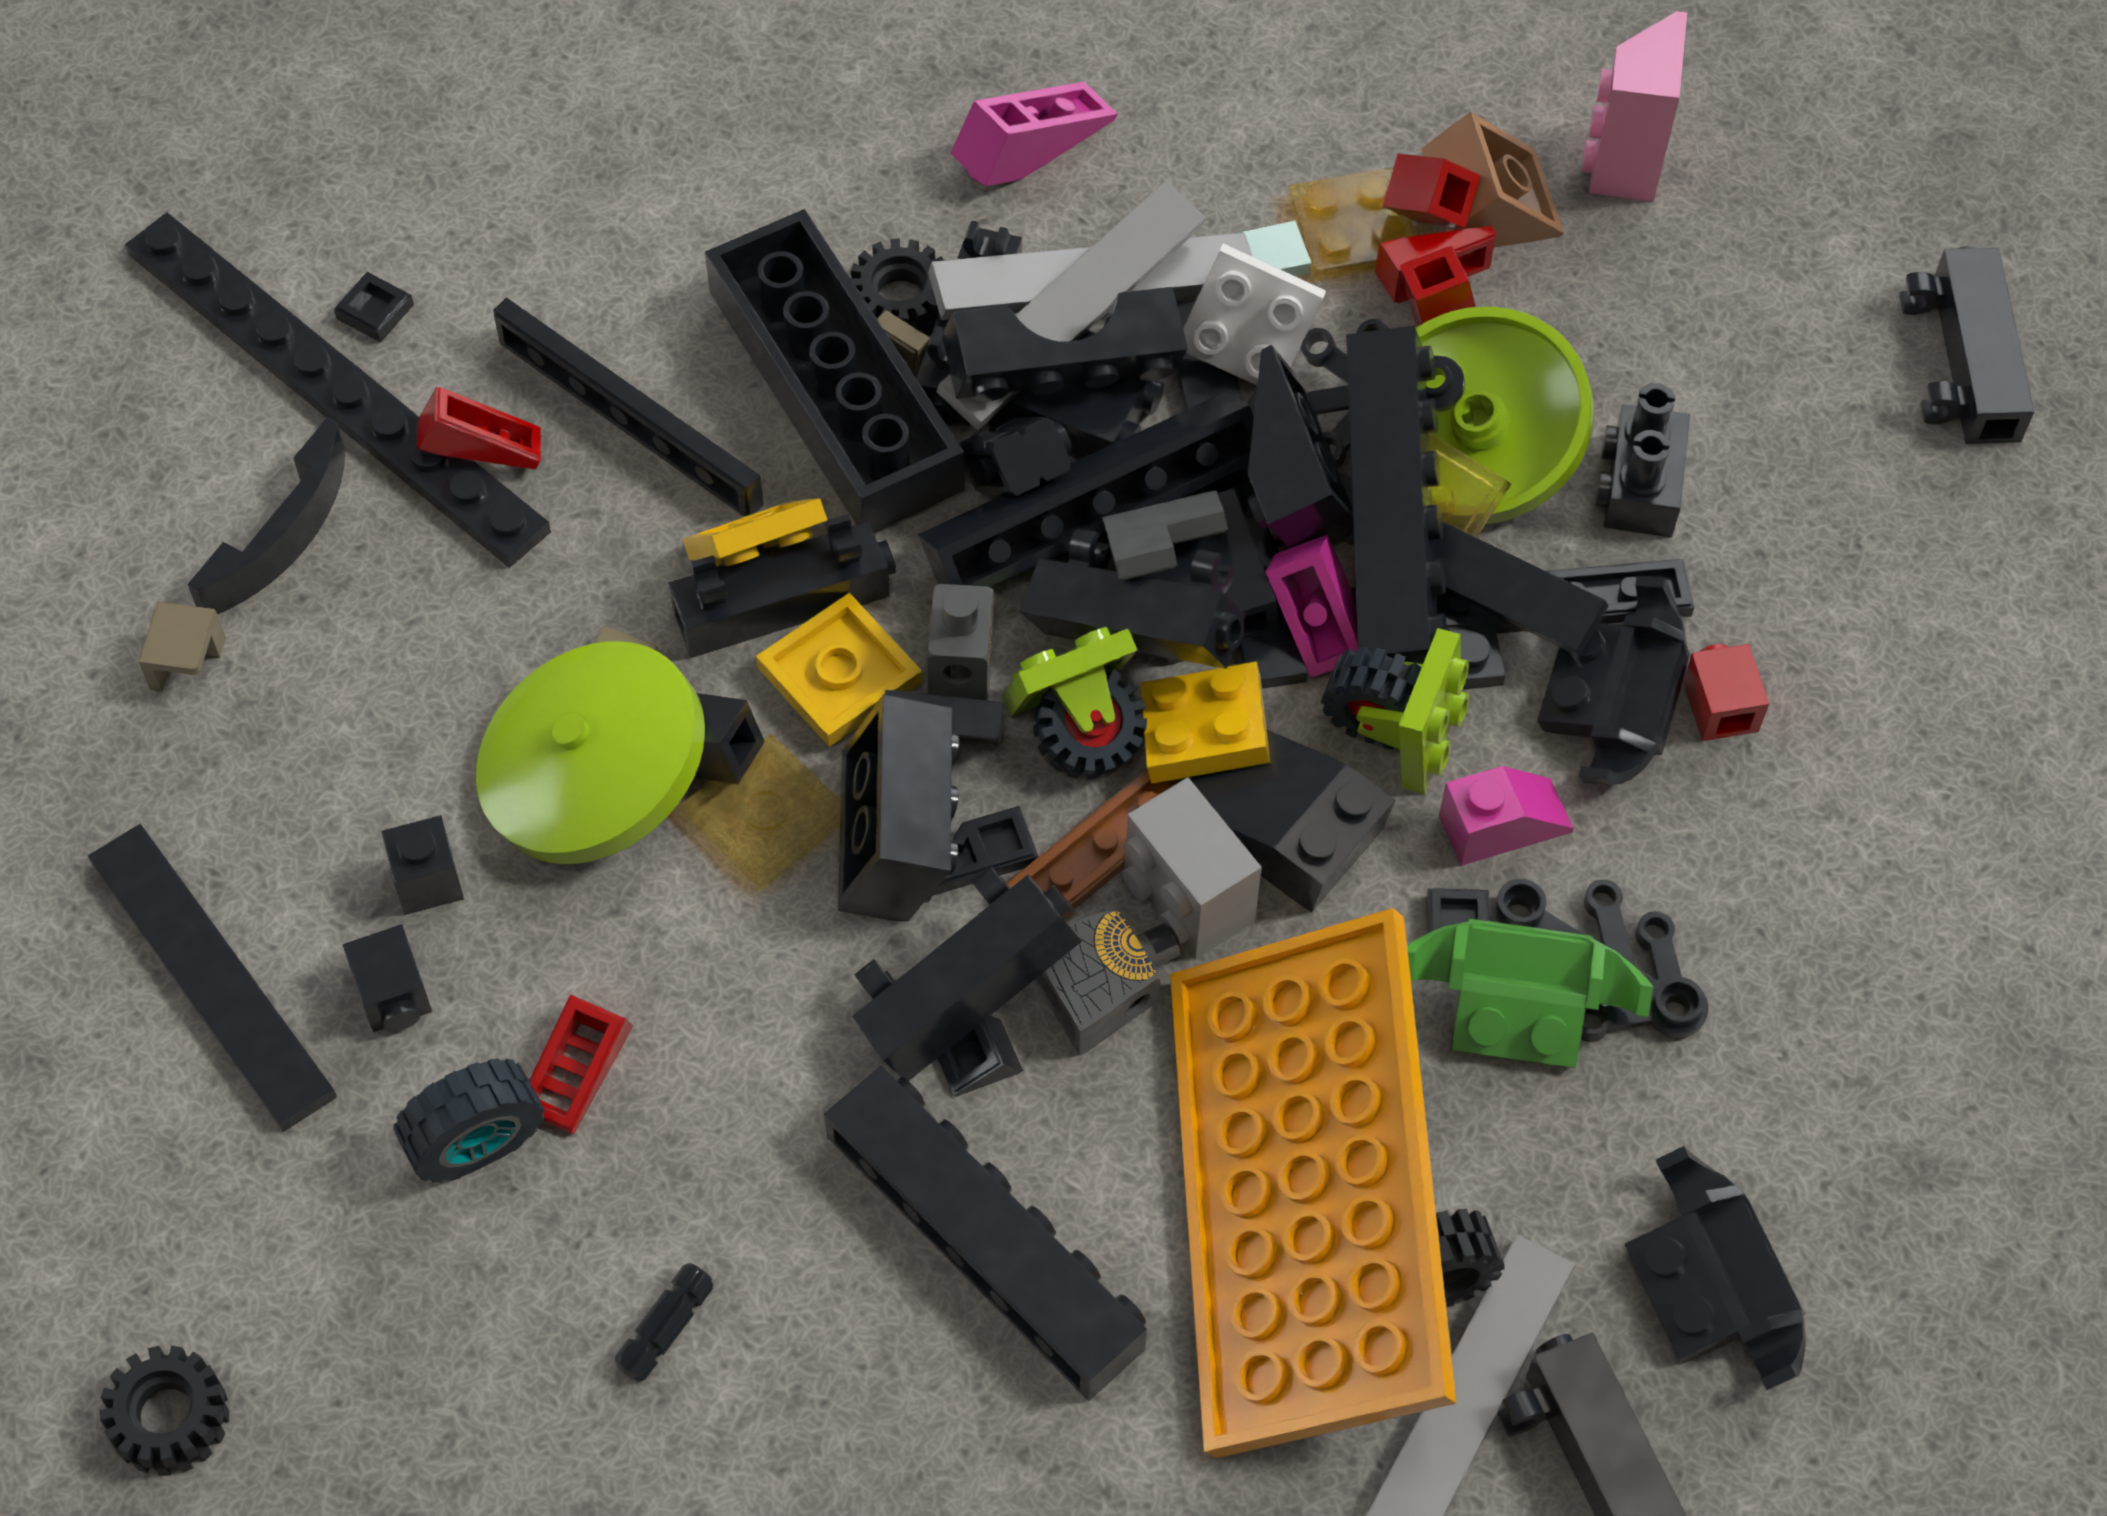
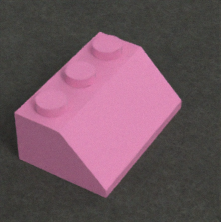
(1637, 112)

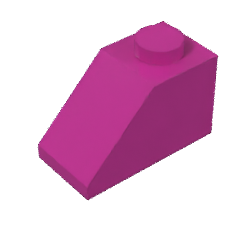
(1315, 602)
(1500, 813)

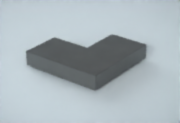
(1145, 536)

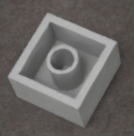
(1190, 868)

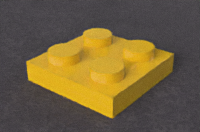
(774, 526)
(837, 668)
(1204, 722)

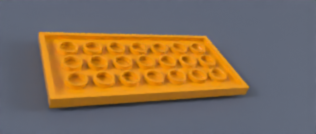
(1309, 1188)

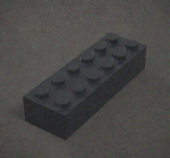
(835, 371)

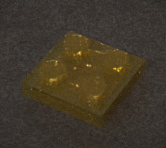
(1345, 221)

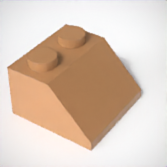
(1511, 184)

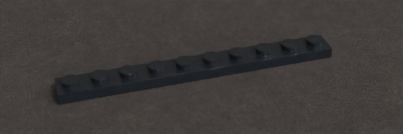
(336, 388)

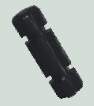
(664, 1322)

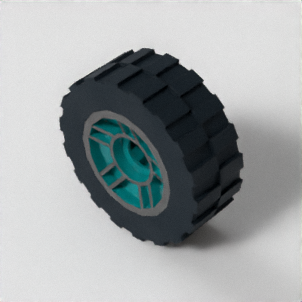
(468, 1120)

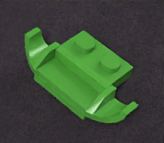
(1525, 987)

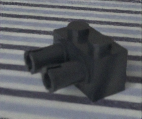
(1646, 464)

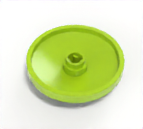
(1522, 401)
(590, 752)

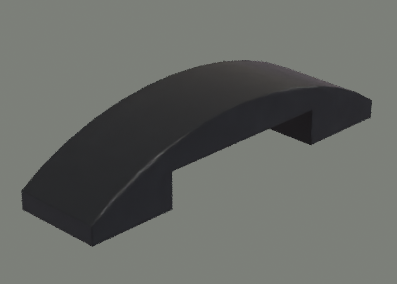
(237, 575)

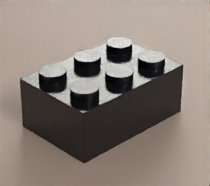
(897, 809)

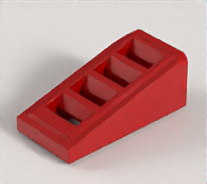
(1476, 241)
(476, 432)
(615, 1034)

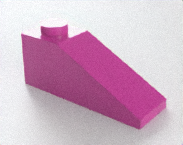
(1025, 130)

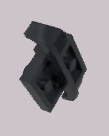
(1622, 686)
(1719, 1275)

